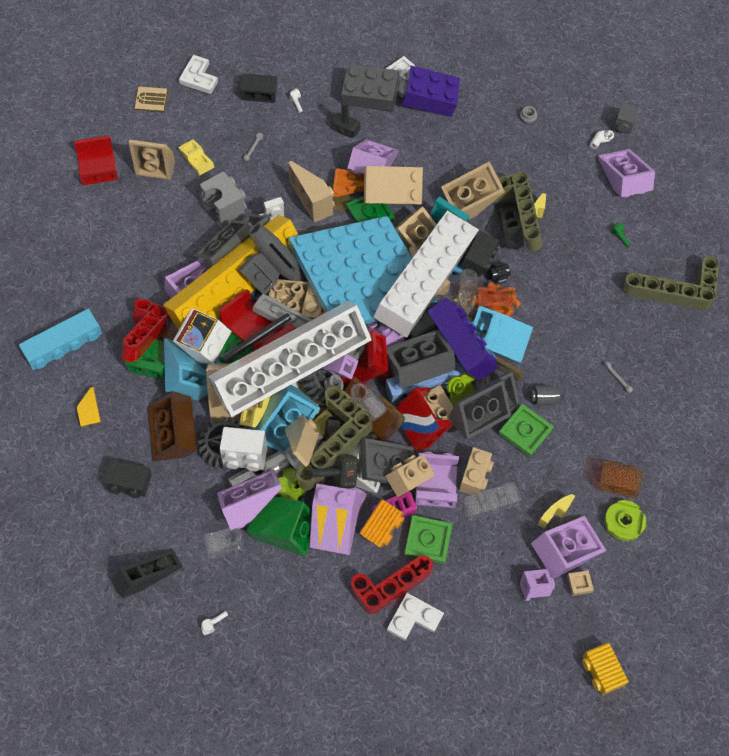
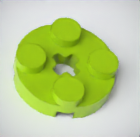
(617, 528)

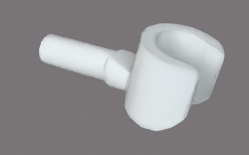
(294, 96)
(207, 625)

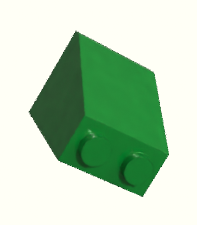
(283, 525)

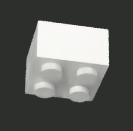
(243, 448)

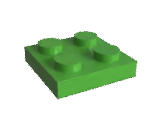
(526, 430)
(428, 538)

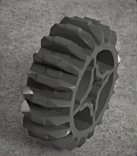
(314, 386)
(209, 441)

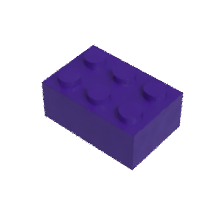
(431, 91)

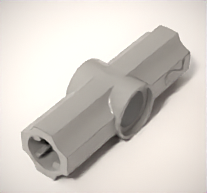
(276, 461)

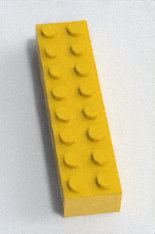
(223, 280)

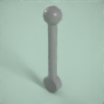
(259, 136)
(628, 389)

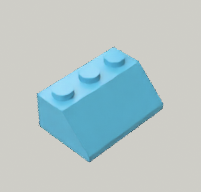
(281, 411)

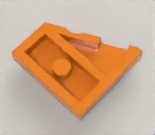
(347, 182)

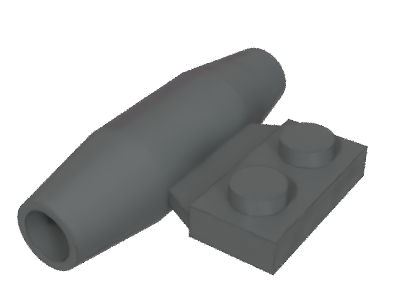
(272, 260)

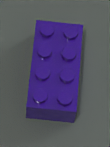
(463, 339)

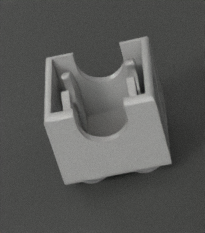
(223, 194)

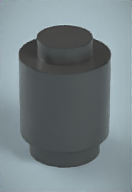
(545, 395)

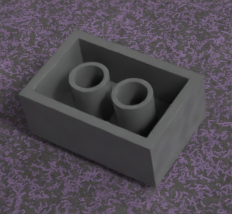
(371, 87)
(420, 359)

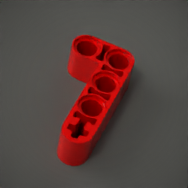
(151, 322)
(394, 581)

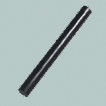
(257, 337)

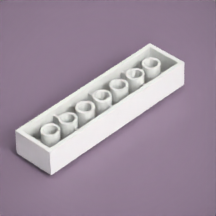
(425, 274)
(290, 358)

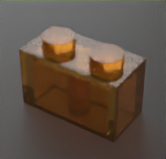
(496, 298)
(619, 479)

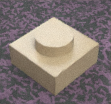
(580, 583)

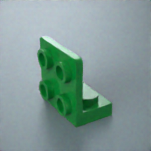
(150, 363)

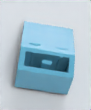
(502, 334)
(183, 372)

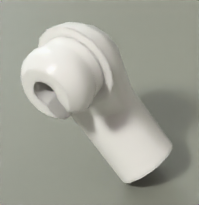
(601, 137)

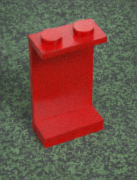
(245, 323)

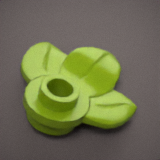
(460, 387)
(289, 483)

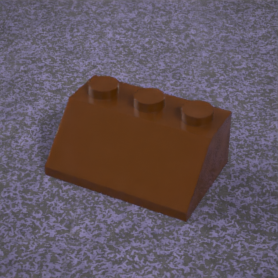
(383, 426)
(172, 427)

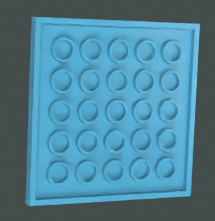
(352, 264)

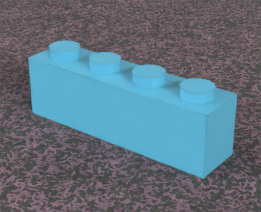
(60, 339)

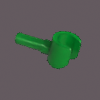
(617, 231)

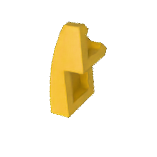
(88, 409)

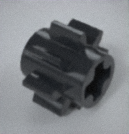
(499, 272)

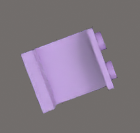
(440, 489)

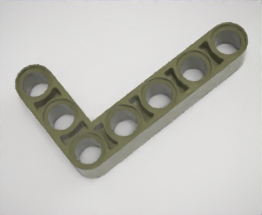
(518, 187)
(679, 290)
(338, 439)

